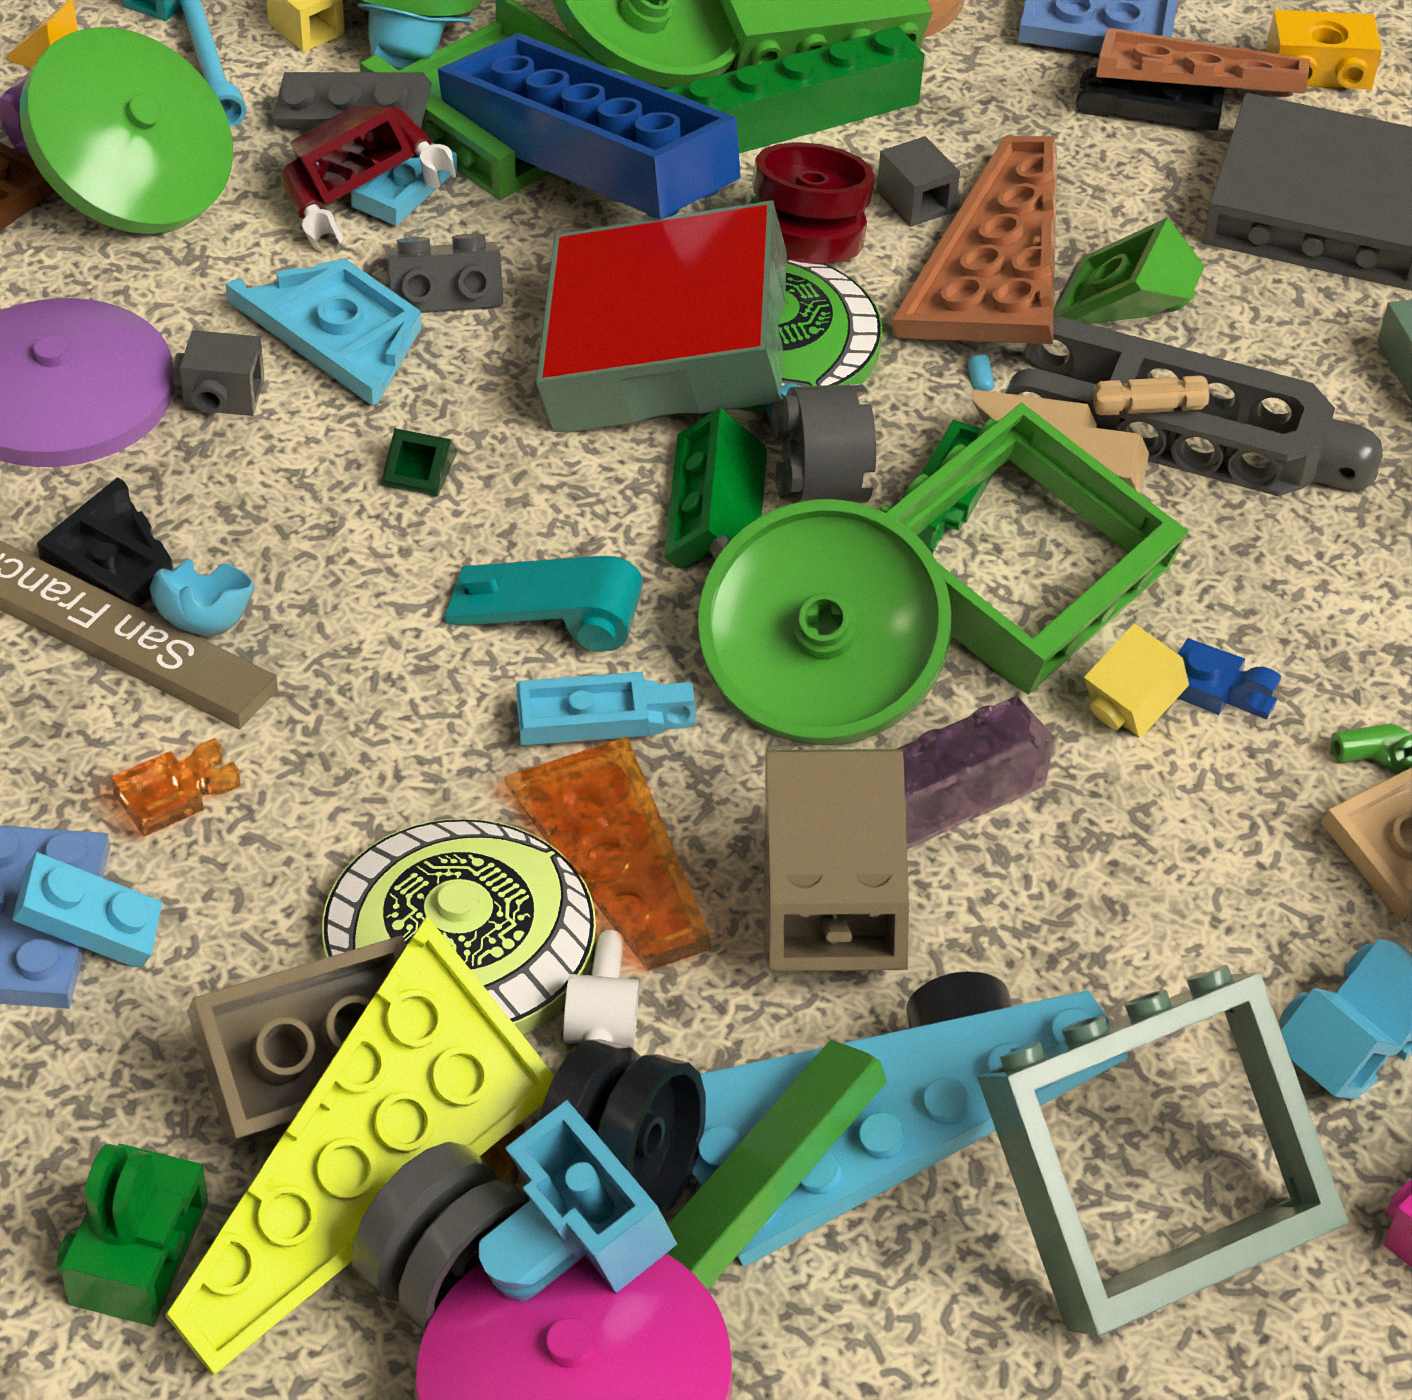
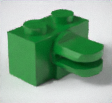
(133, 1232)

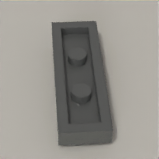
(315, 97)

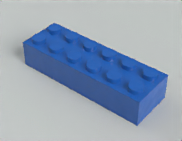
(595, 124)

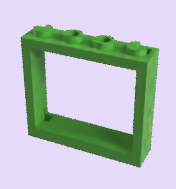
(1087, 488)

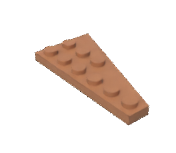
(996, 258)

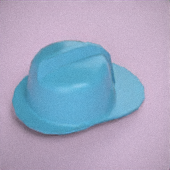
(404, 36)

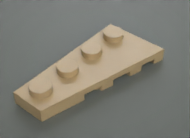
(1377, 838)

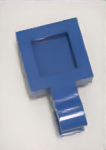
(1219, 680)

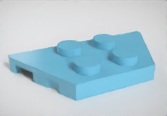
(336, 321)

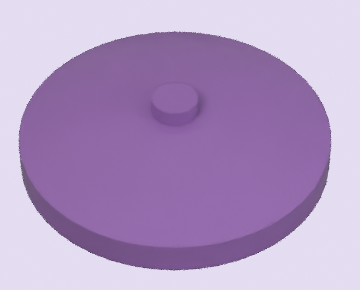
(78, 381)

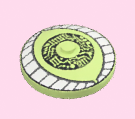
(493, 894)

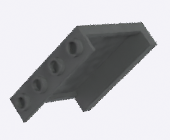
(1316, 191)

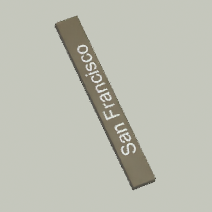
(132, 639)

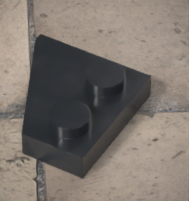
(108, 545)

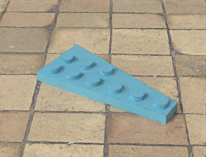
(913, 1122)

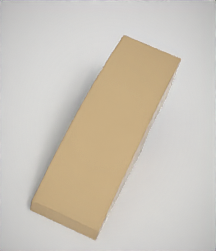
(1117, 450)

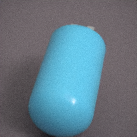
(980, 372)

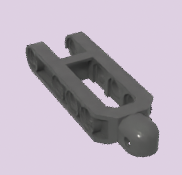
(1304, 450)

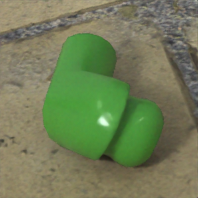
(1381, 743)

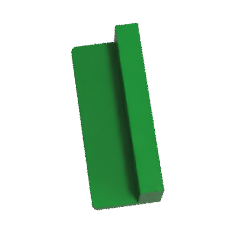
(713, 486)

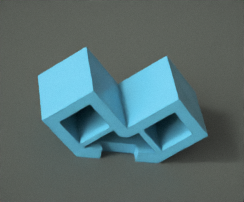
(1352, 1032)

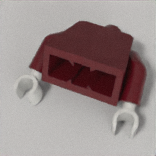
(350, 153)

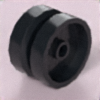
(640, 1107)

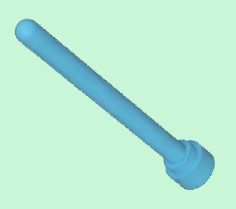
(210, 64)

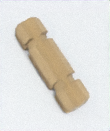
(1150, 395)

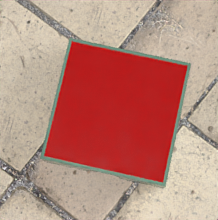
(663, 318)

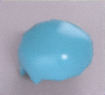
(202, 602)

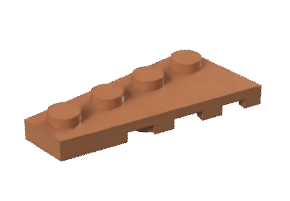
(1191, 62)

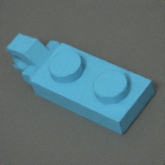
(600, 708)

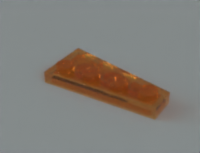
(612, 834)

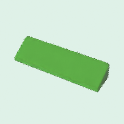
(774, 1159)

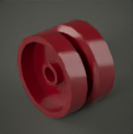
(817, 199)

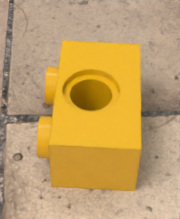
(1340, 46)

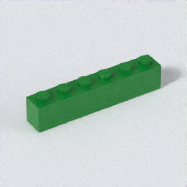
(815, 88)

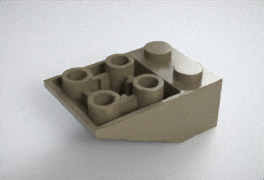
(835, 860)

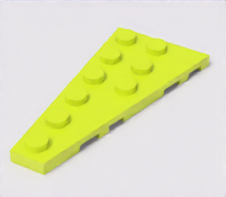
(416, 1071)

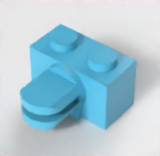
(576, 1208)

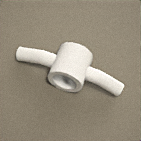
(602, 1003)

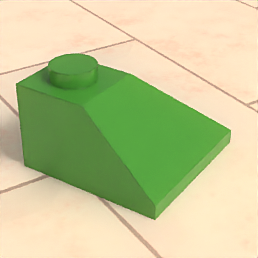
(1133, 277)

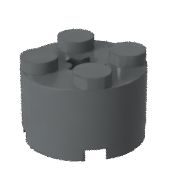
(825, 443)

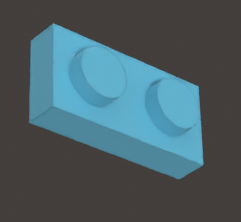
(396, 191)
(87, 910)

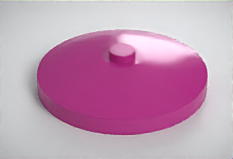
(578, 1340)

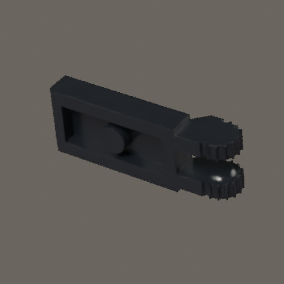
(1150, 100)

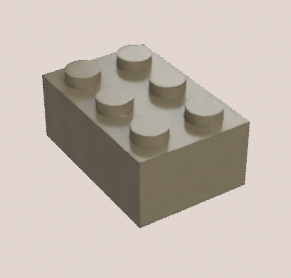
(278, 1034)

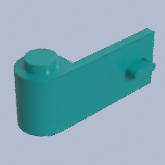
(590, 593)

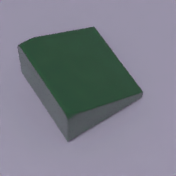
(418, 462)

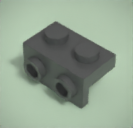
(446, 275)

